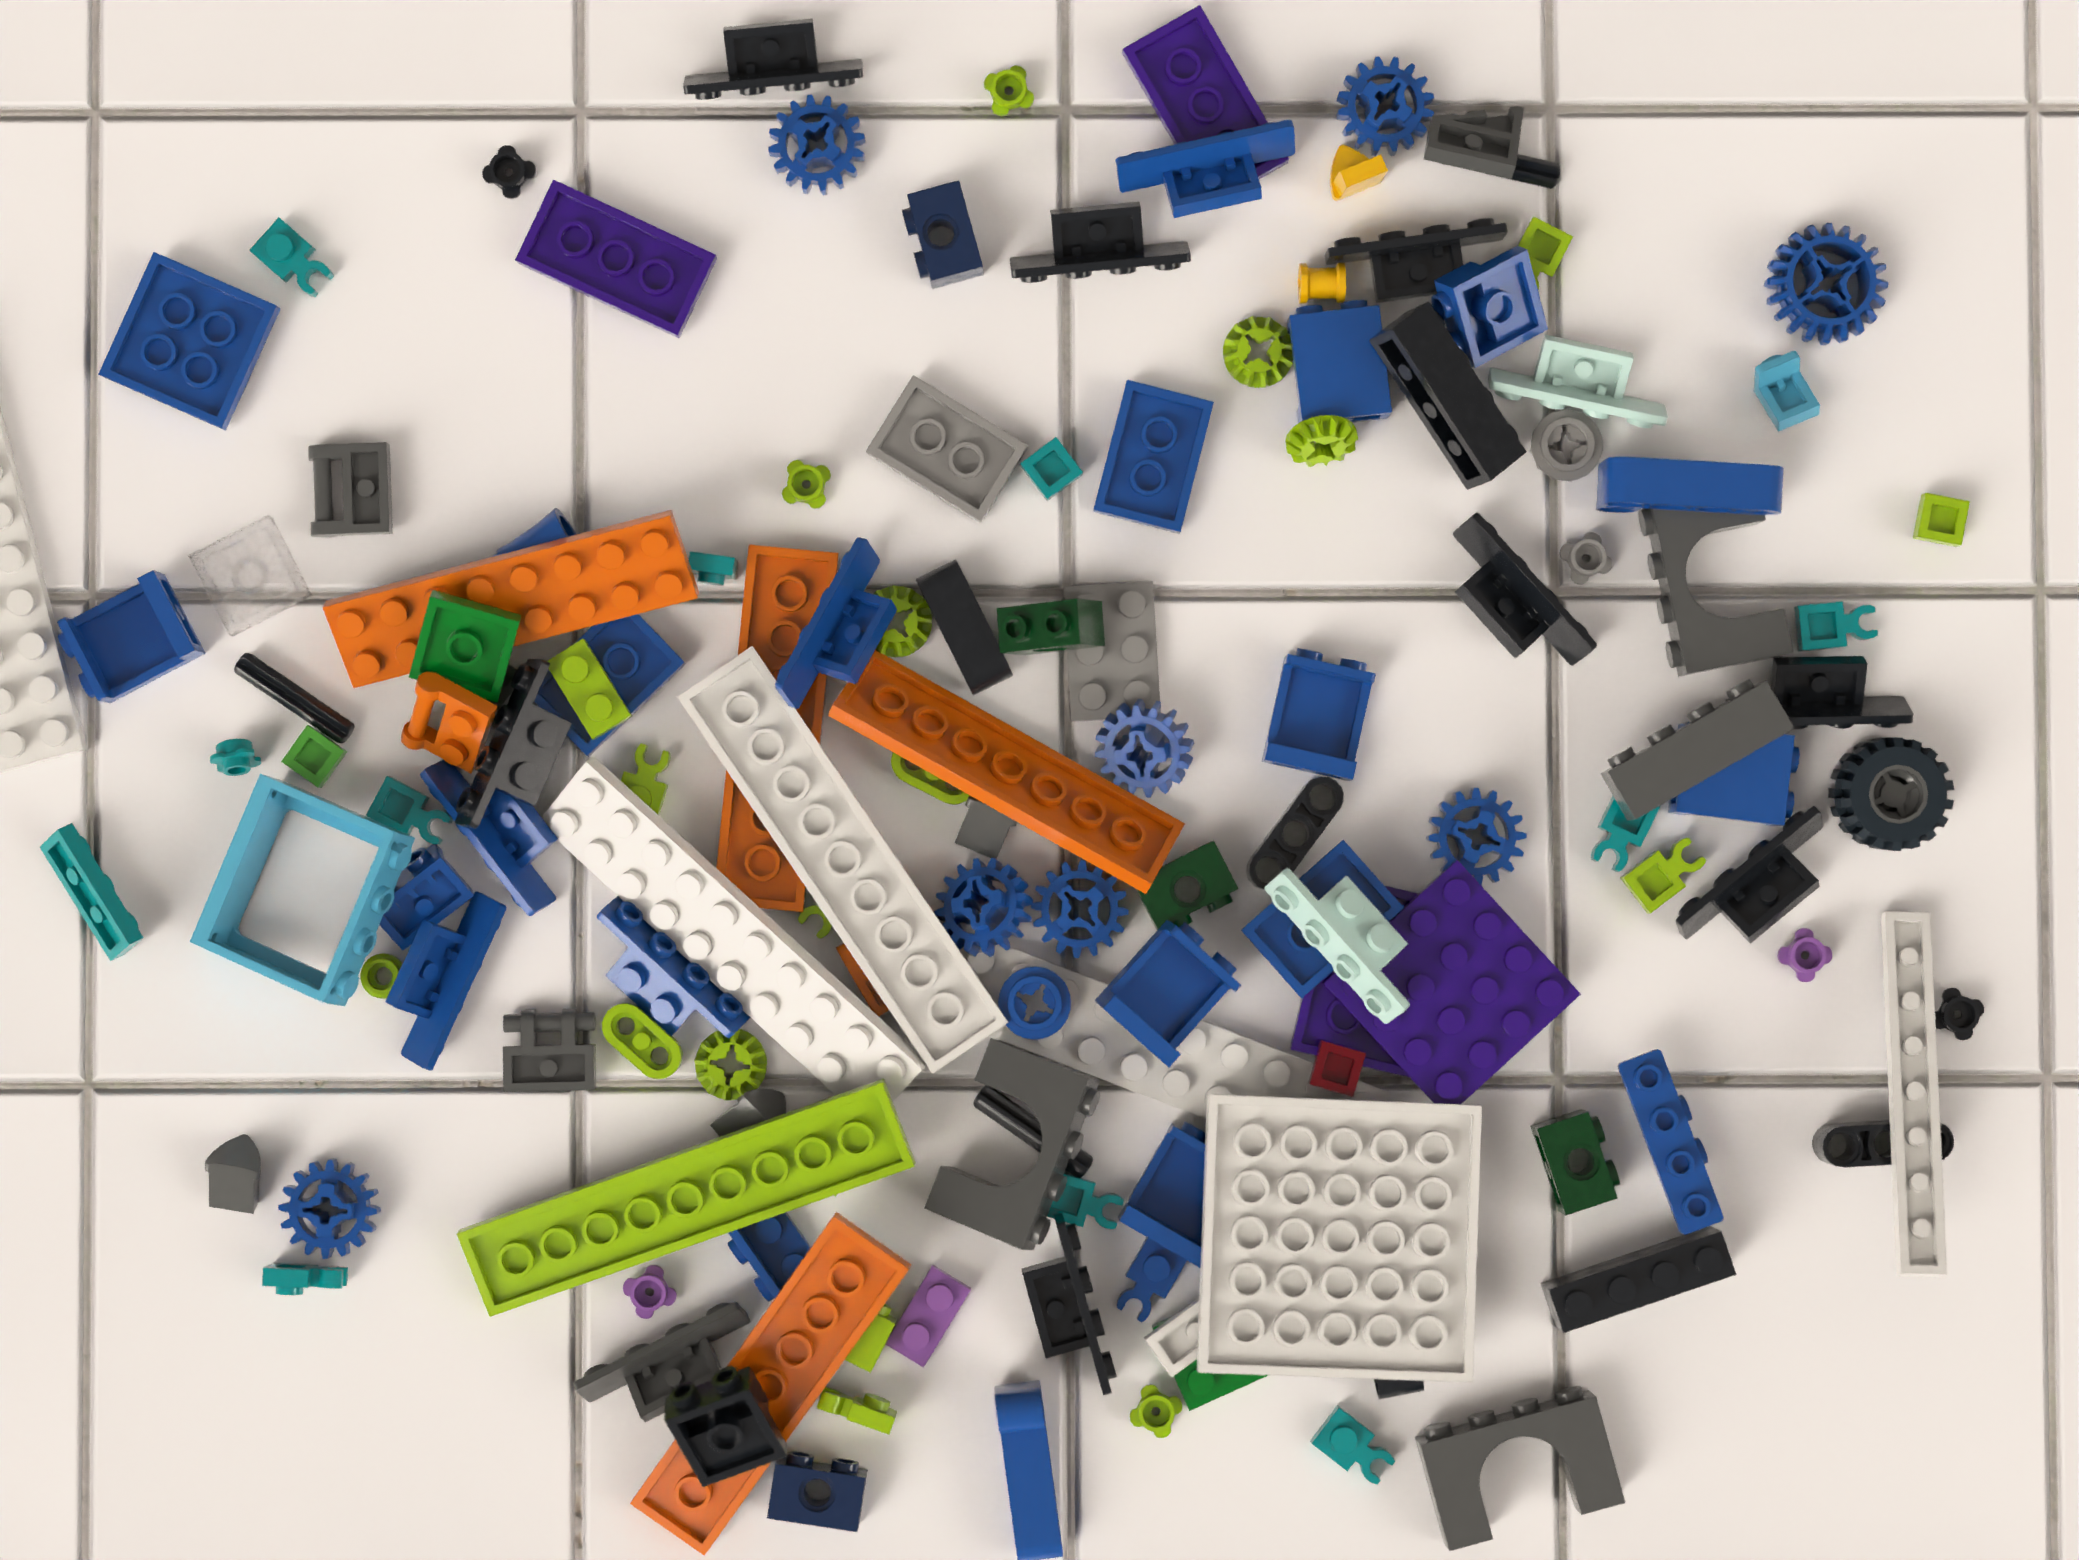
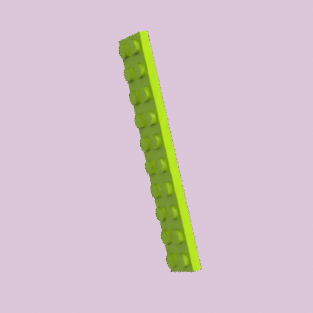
(686, 1197)

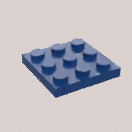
(189, 341)

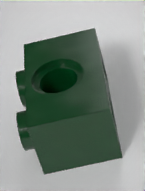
(1050, 627)
(1214, 883)
(1555, 1142)

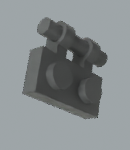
(549, 1066)

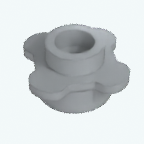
(1591, 546)

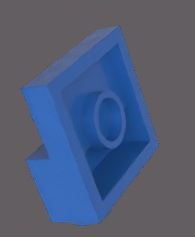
(1491, 305)

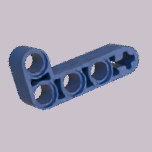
(1688, 485)
(1028, 1470)

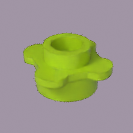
(1011, 78)
(814, 494)
(1159, 1423)

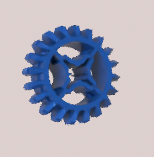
(1837, 296)

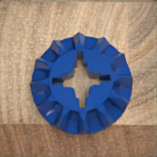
(1055, 996)

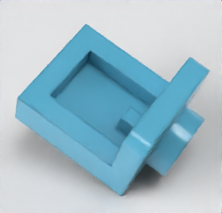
(1784, 391)

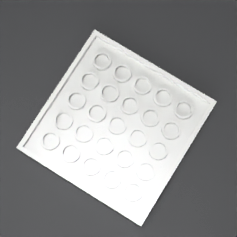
(1339, 1238)

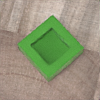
(314, 756)

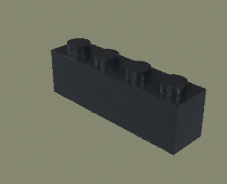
(1448, 395)
(1638, 1279)

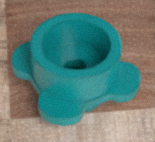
(235, 757)

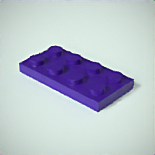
(1195, 82)
(616, 258)

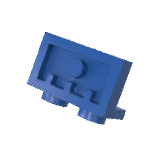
(425, 890)
(772, 1249)

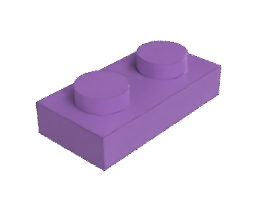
(928, 1315)

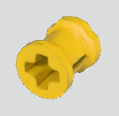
(1321, 283)

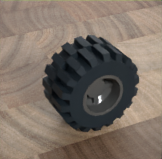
(1891, 793)

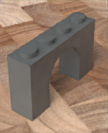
(1698, 637)
(1060, 1102)
(1456, 1456)

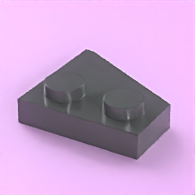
(1476, 141)

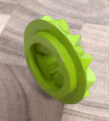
(1257, 372)
(1332, 435)
(917, 624)
(747, 1050)

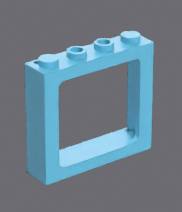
(242, 867)

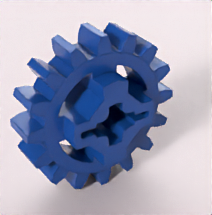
(1371, 95)
(802, 133)
(1156, 734)
(1484, 818)
(997, 918)
(1063, 923)
(330, 1189)

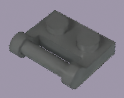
(365, 489)

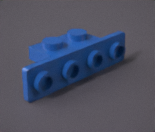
(1208, 170)
(841, 630)
(506, 838)
(440, 974)
(662, 978)
(1670, 1141)

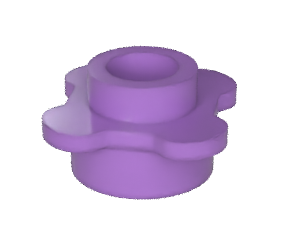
(1818, 955)
(646, 1304)

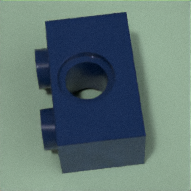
(946, 208)
(793, 1504)

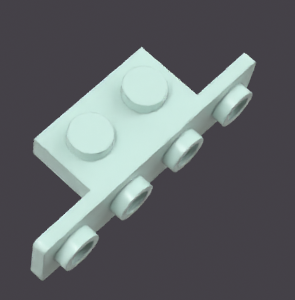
(1580, 378)
(1348, 935)

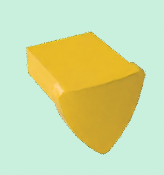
(1354, 172)

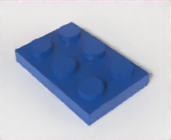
(1153, 456)
(633, 660)
(1283, 941)

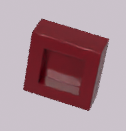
(1336, 1068)

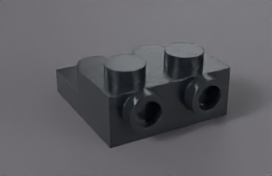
(724, 1425)

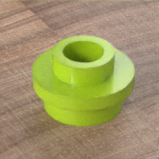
(370, 970)

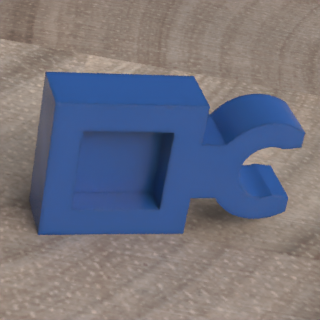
(1153, 1272)

